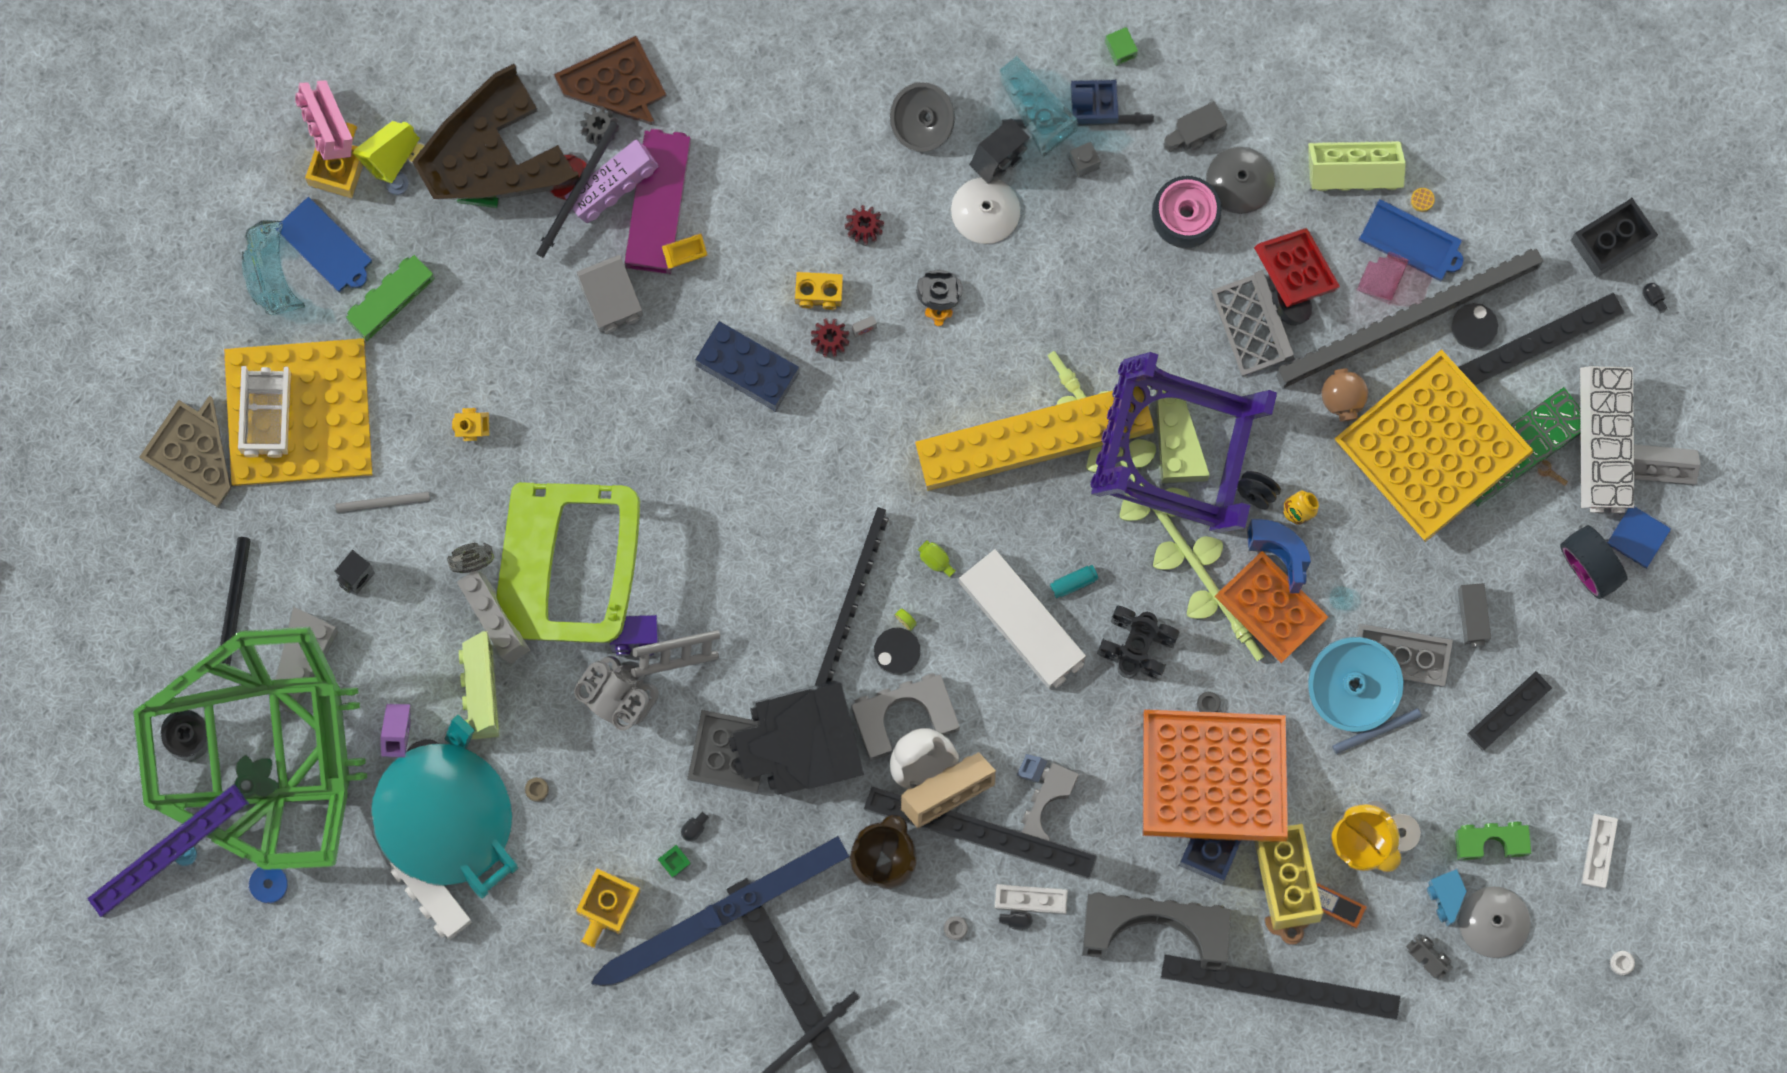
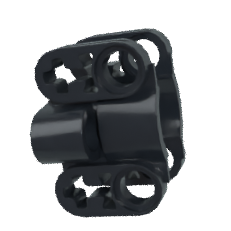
(1163, 635)

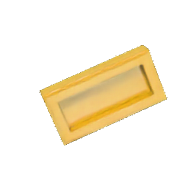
(684, 251)

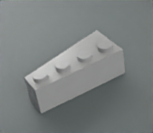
(293, 661)

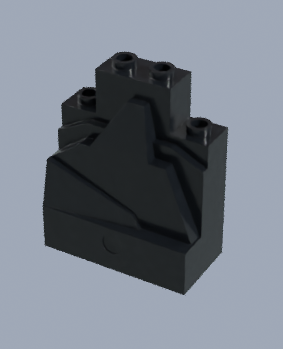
(799, 740)

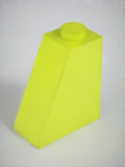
(387, 150)

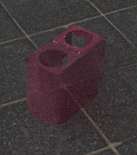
(1383, 277)

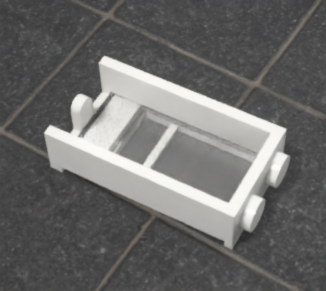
(264, 412)

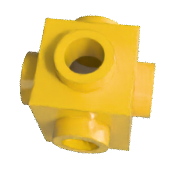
(470, 424)

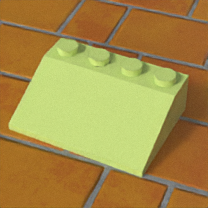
(480, 686)

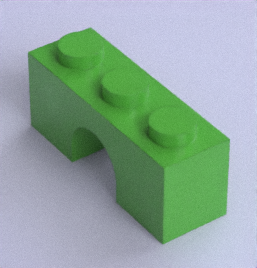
(1513, 838)

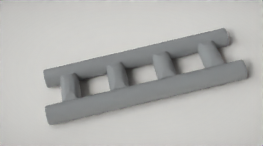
(665, 648)

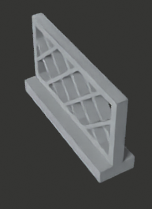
(1273, 323)

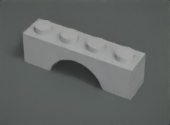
(486, 607)
(1057, 785)

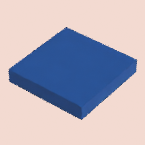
(1638, 536)

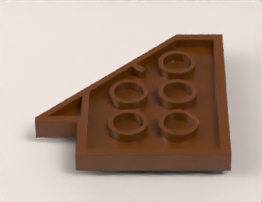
(616, 79)

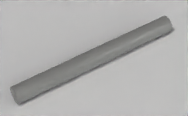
(382, 502)

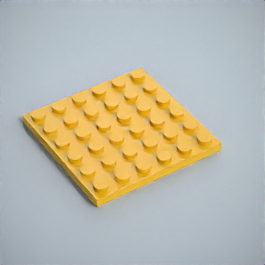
(325, 412)
(1433, 445)

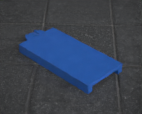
(1414, 239)
(325, 246)

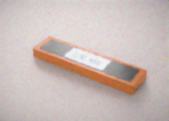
(1340, 906)

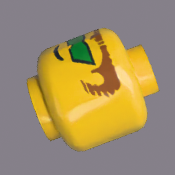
(1300, 507)

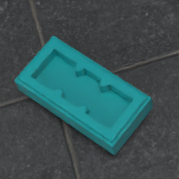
(459, 732)

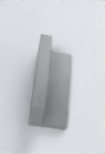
(1666, 464)

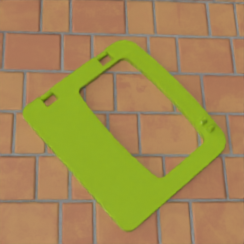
(529, 557)

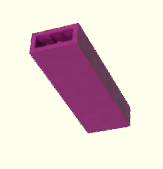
(658, 202)

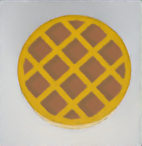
(1422, 199)

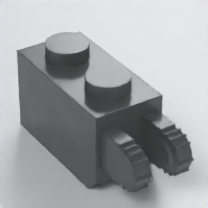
(1196, 128)

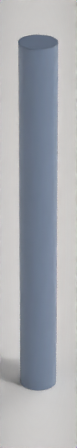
(1381, 729)

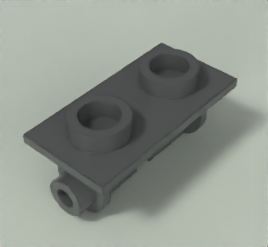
(1436, 963)

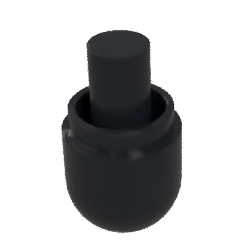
(1654, 295)
(694, 827)
(1017, 920)

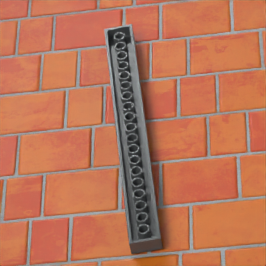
(1409, 318)

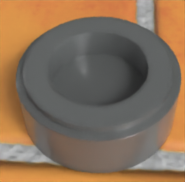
(1208, 702)

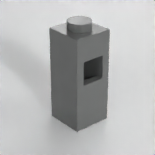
(1474, 614)

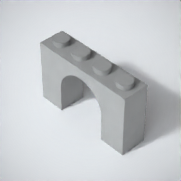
(928, 693)

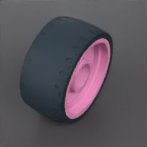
(1192, 195)

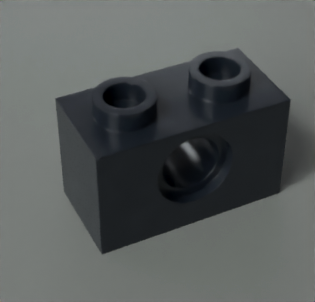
(353, 573)

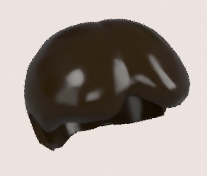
(893, 840)

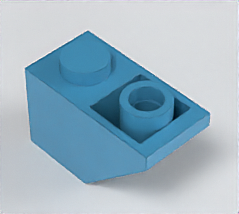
(1449, 893)

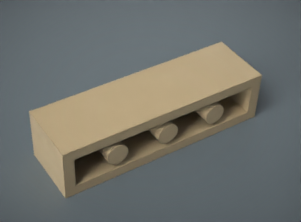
(948, 789)

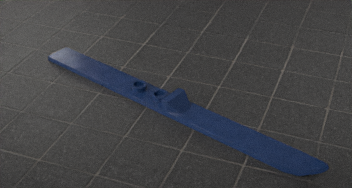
(722, 913)

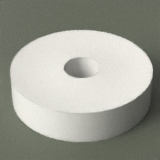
(1411, 829)

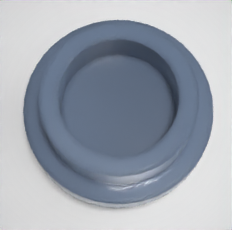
(399, 185)

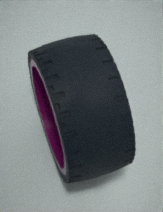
(1594, 562)

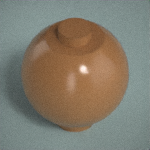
(1344, 394)

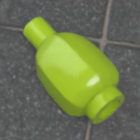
(935, 558)

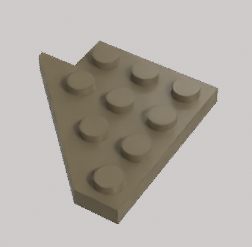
(191, 451)

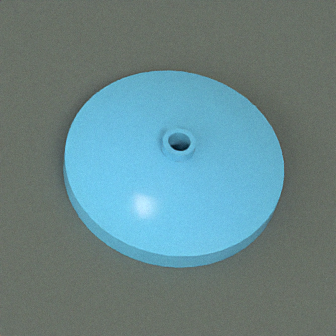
(1360, 706)

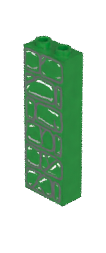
(1545, 431)

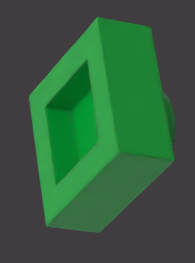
(674, 861)

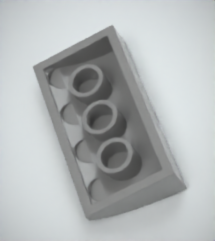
(1419, 655)

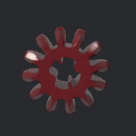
(863, 232)
(821, 334)

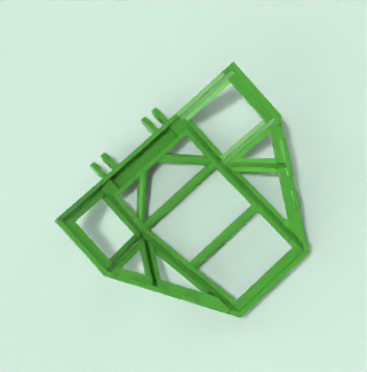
(326, 722)

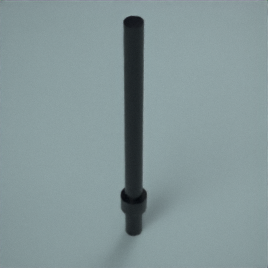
(838, 1010)

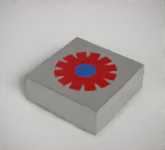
(864, 326)

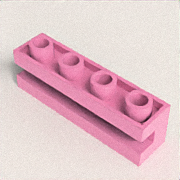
(324, 120)

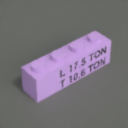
(614, 180)

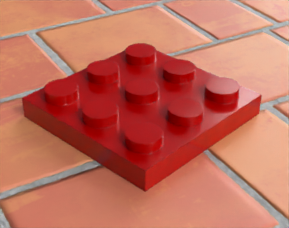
(1296, 267)

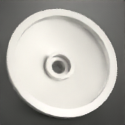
(982, 224)

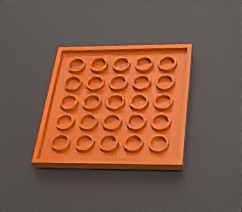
(1214, 775)

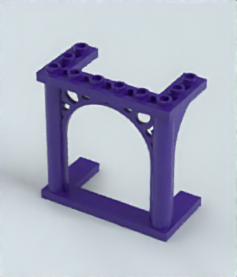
(1115, 481)

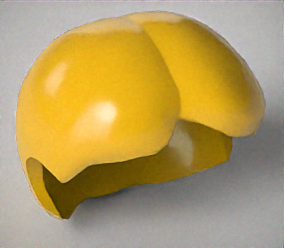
(1367, 839)

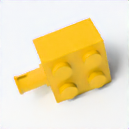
(335, 175)
(606, 905)

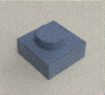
(1032, 768)

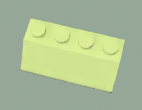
(1356, 165)

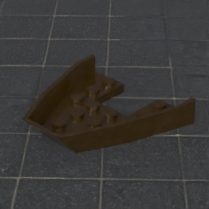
(470, 157)

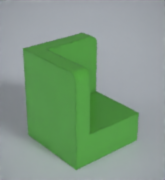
(1121, 46)

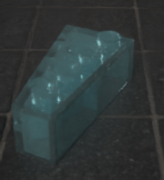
(1037, 106)

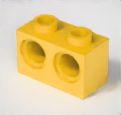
(819, 283)

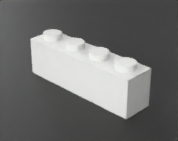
(435, 903)

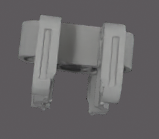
(616, 693)

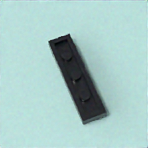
(1509, 711)

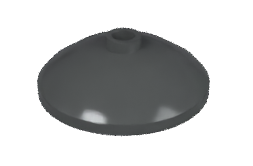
(910, 112)
(1241, 194)

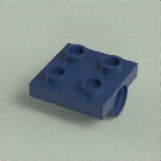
(1094, 101)

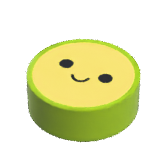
(906, 619)

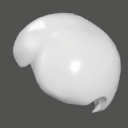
(921, 756)

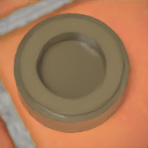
(536, 789)

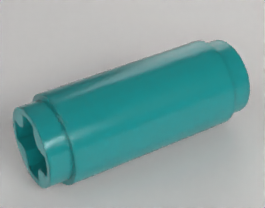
(1074, 581)

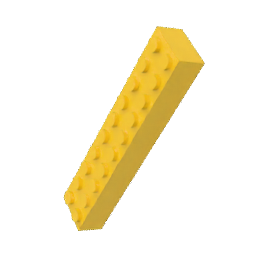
(1022, 440)

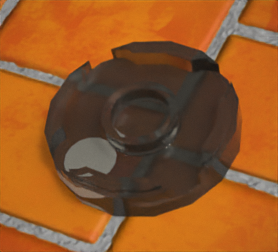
(470, 558)

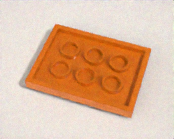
(1267, 609)

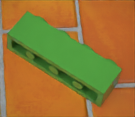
(390, 297)

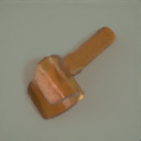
(1551, 473)

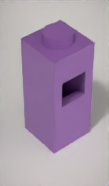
(395, 730)

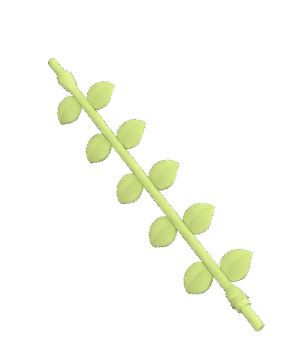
(1168, 554)

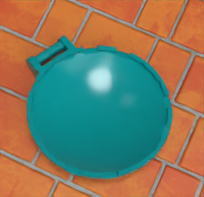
(444, 817)

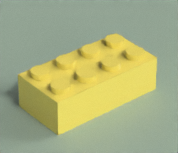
(1289, 880)

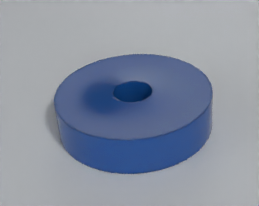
(272, 894)

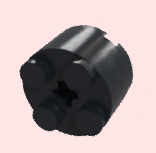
(183, 748)

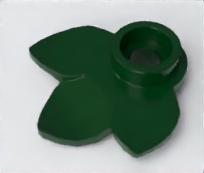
(257, 774)

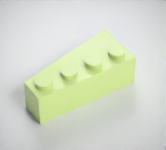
(1178, 444)

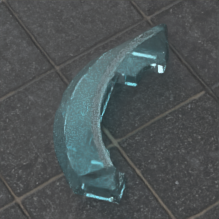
(264, 271)

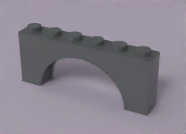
(1203, 925)

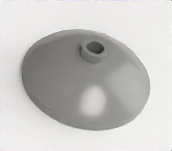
(1482, 933)

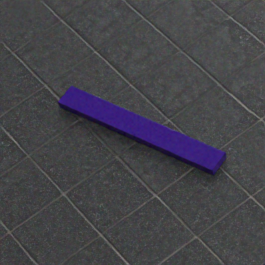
(167, 850)

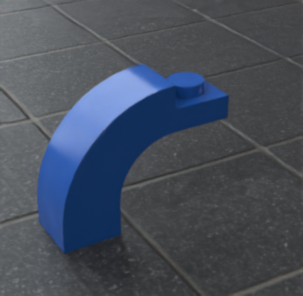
(1286, 544)

